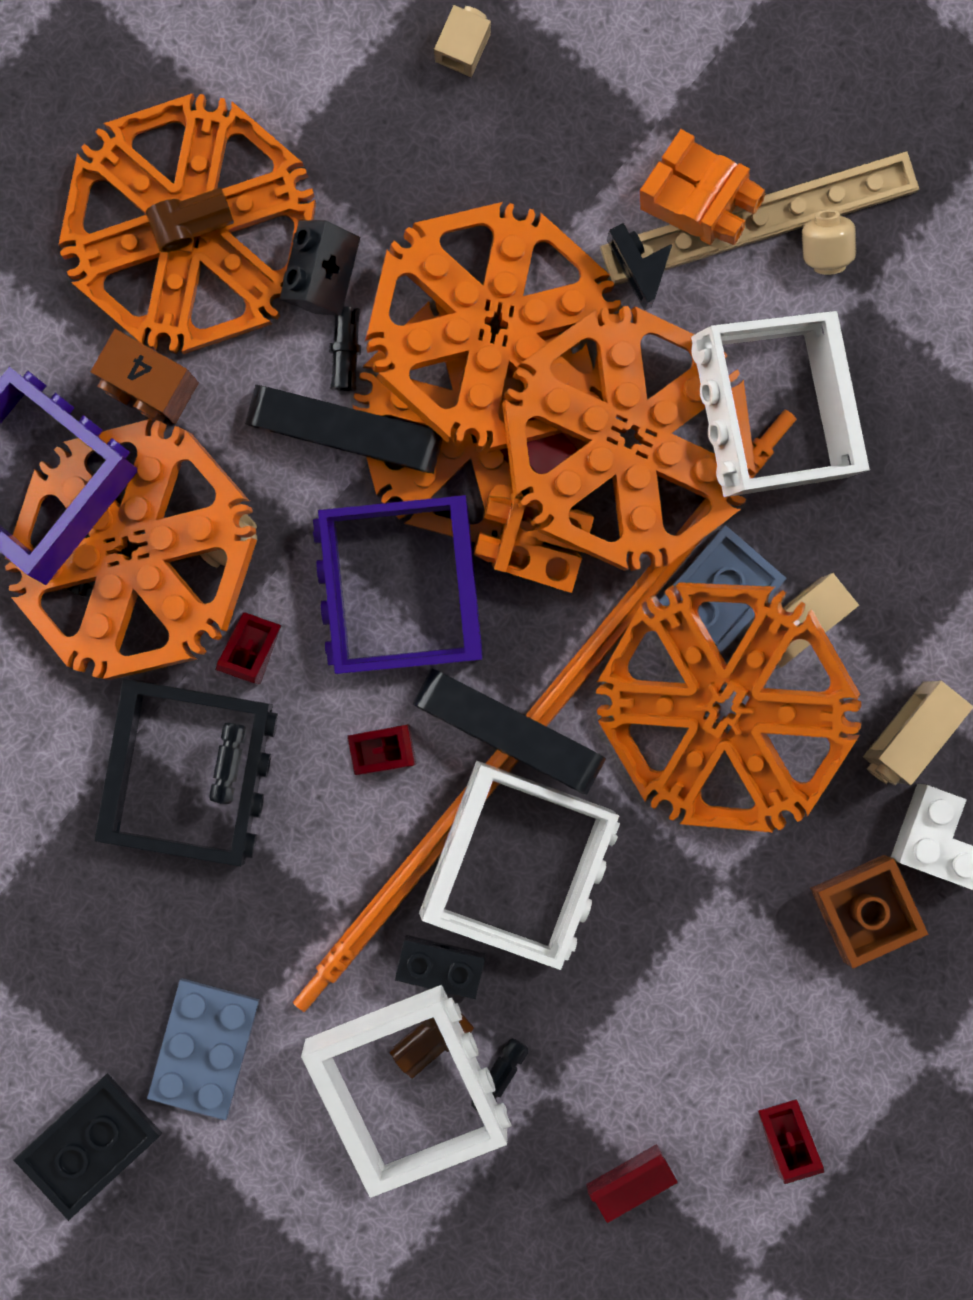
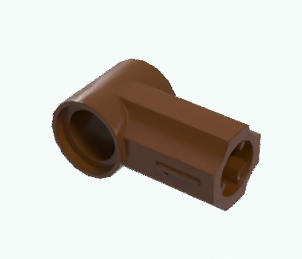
(178, 221)
(422, 1046)

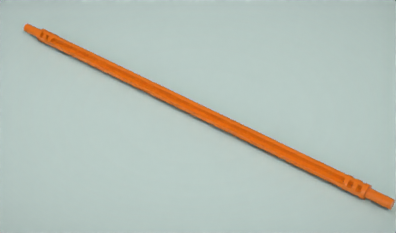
(544, 712)

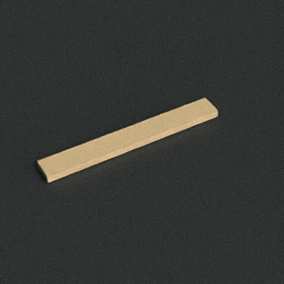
(785, 211)

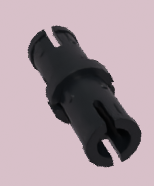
(345, 350)

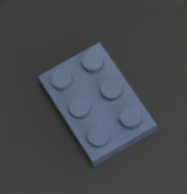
(728, 562)
(203, 1049)

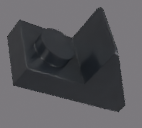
(642, 273)

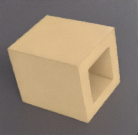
(463, 39)

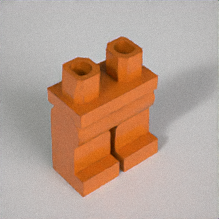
(700, 191)
(521, 546)

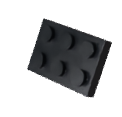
(87, 1146)

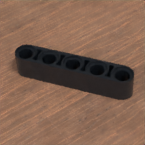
(344, 428)
(509, 731)

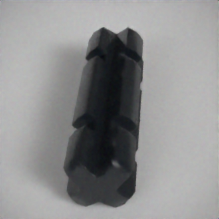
(227, 763)
(505, 1066)

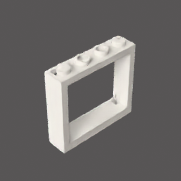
(832, 389)
(576, 905)
(334, 1093)

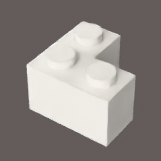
(928, 835)

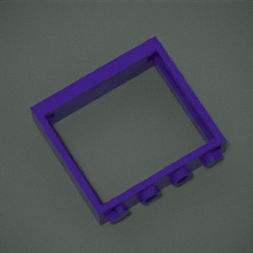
(89, 503)
(330, 574)

